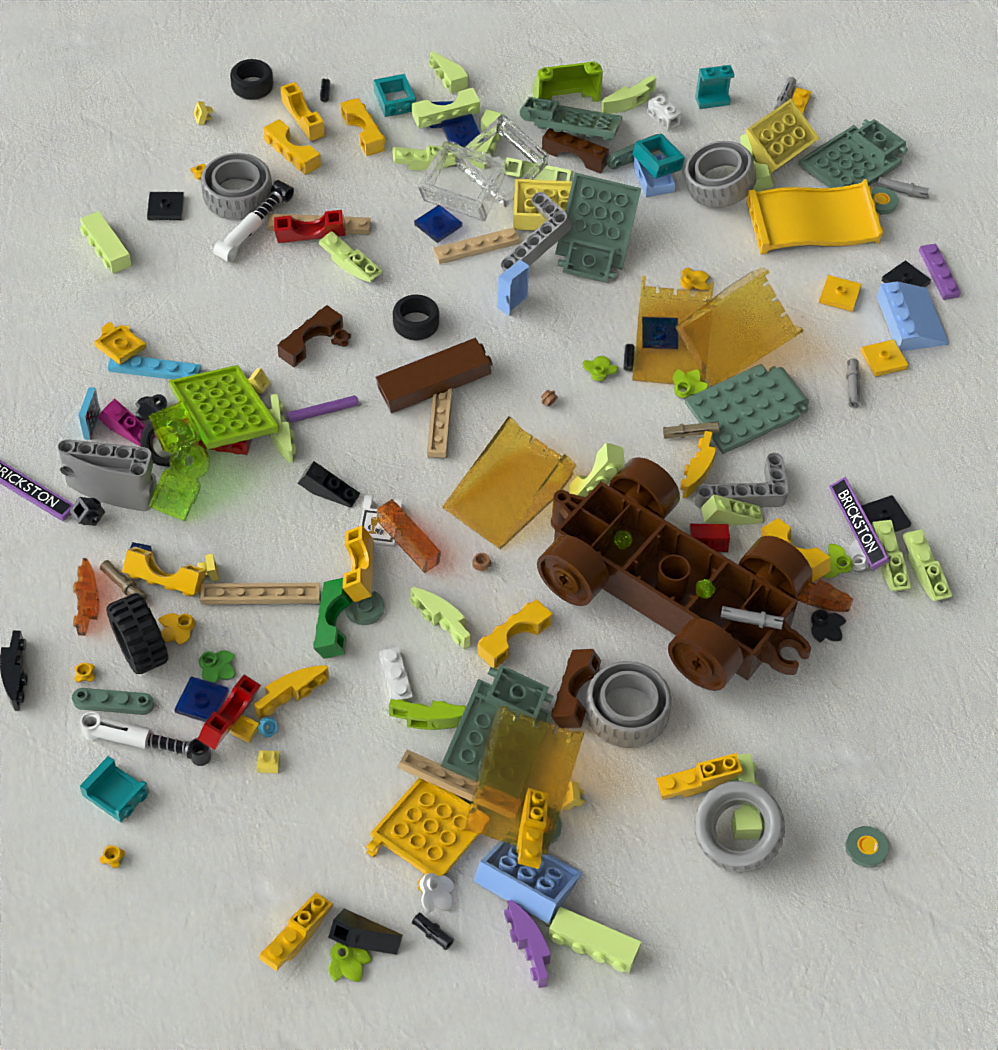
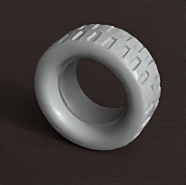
(725, 190)
(235, 203)
(625, 730)
(734, 794)

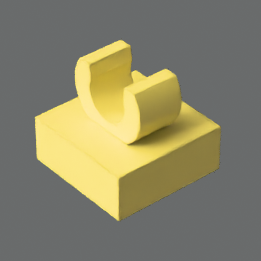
(201, 112)
(259, 381)
(210, 566)
(268, 761)
(572, 796)

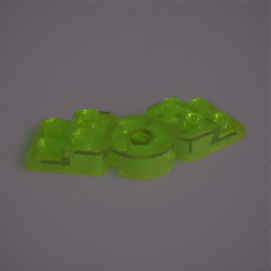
(180, 483)

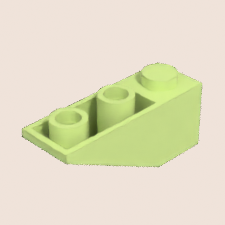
(451, 74)
(730, 511)

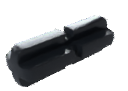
(325, 88)
(629, 357)

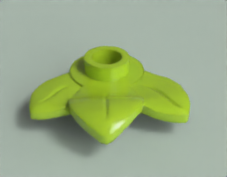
(599, 368)
(689, 382)
(838, 557)
(347, 965)

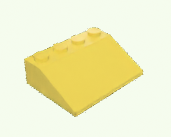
(780, 136)
(525, 214)

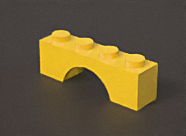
(355, 114)
(309, 122)
(302, 157)
(360, 549)
(816, 558)
(141, 564)
(531, 619)

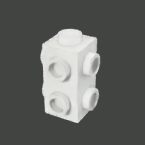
(664, 112)

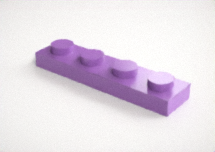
(939, 271)

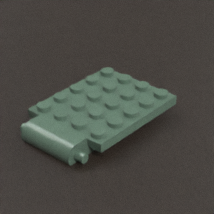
(563, 118)
(856, 156)
(601, 227)
(748, 405)
(507, 689)

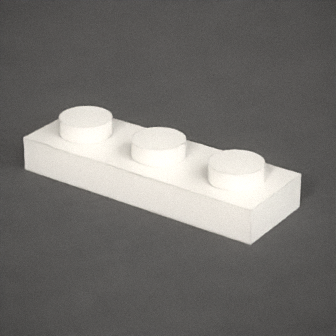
(395, 674)

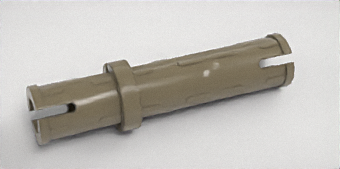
(692, 429)
(128, 586)

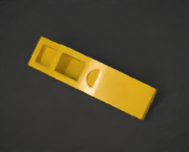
(699, 466)
(295, 684)
(700, 779)
(532, 828)
(297, 932)

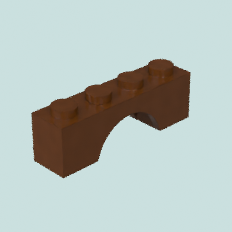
(591, 154)
(323, 323)
(580, 668)

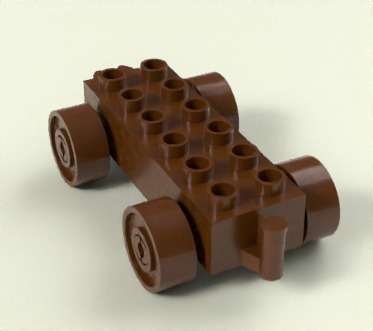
(662, 572)

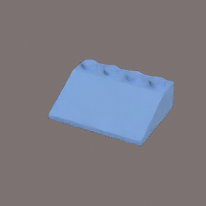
(910, 316)
(533, 889)

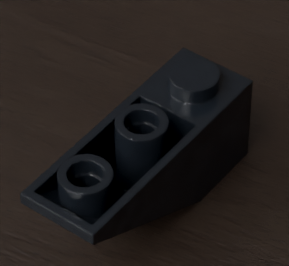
(327, 485)
(363, 933)

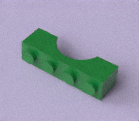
(329, 639)

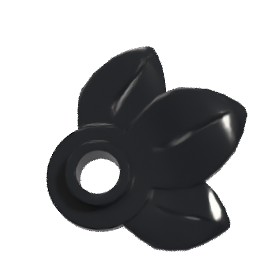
(148, 406)
(829, 627)

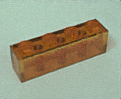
(408, 536)

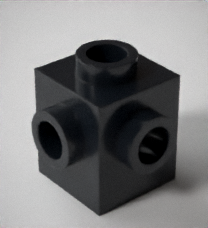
(87, 511)

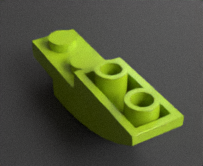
(419, 716)

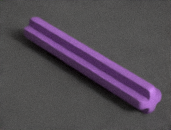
(323, 408)

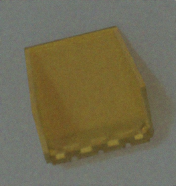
(737, 328)
(661, 364)
(509, 484)
(520, 759)

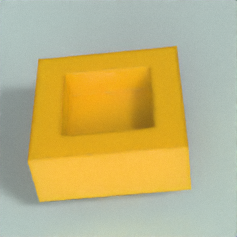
(245, 728)

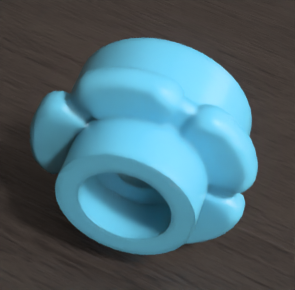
(273, 727)

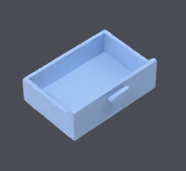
(651, 185)
(513, 286)

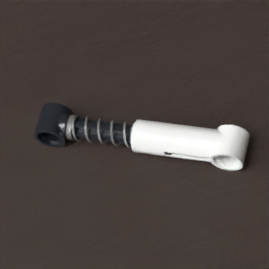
(228, 248)
(142, 738)

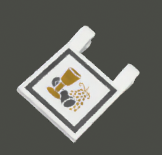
(368, 520)

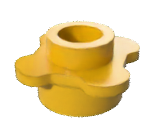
(197, 170)
(82, 668)
(108, 852)

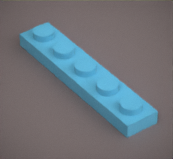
(155, 368)

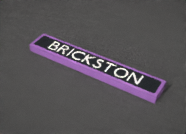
(34, 492)
(859, 523)

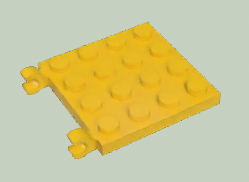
(425, 829)

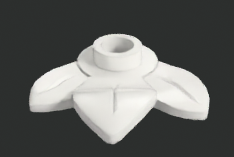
(857, 555)
(438, 893)

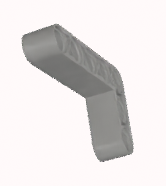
(542, 238)
(767, 494)

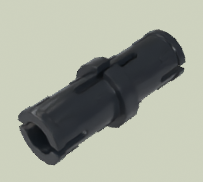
(443, 939)

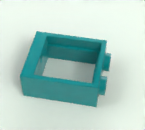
(390, 85)
(663, 167)

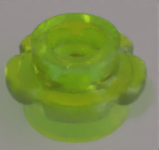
(627, 539)
(704, 588)

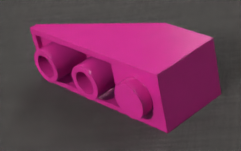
(122, 422)

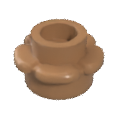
(549, 397)
(481, 558)

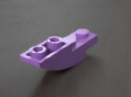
(529, 938)

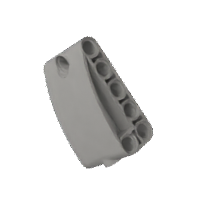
(109, 472)

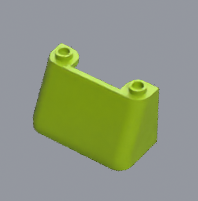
(569, 79)

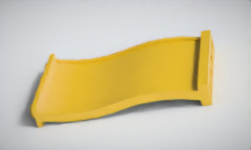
(814, 216)

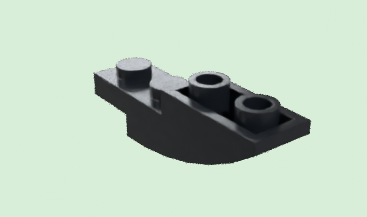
(12, 669)

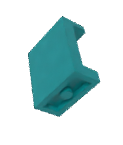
(714, 86)
(113, 790)

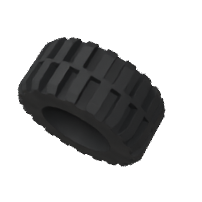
(137, 633)

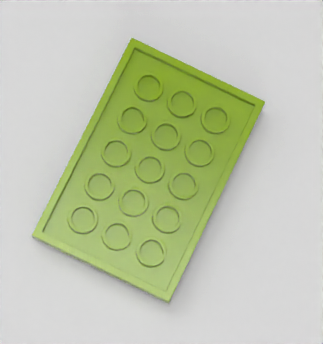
(224, 406)

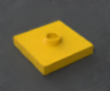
(840, 293)
(120, 344)
(884, 357)

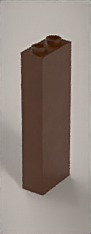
(434, 374)

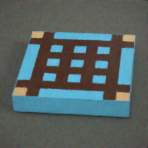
(89, 412)

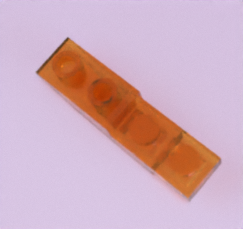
(87, 596)
(826, 597)

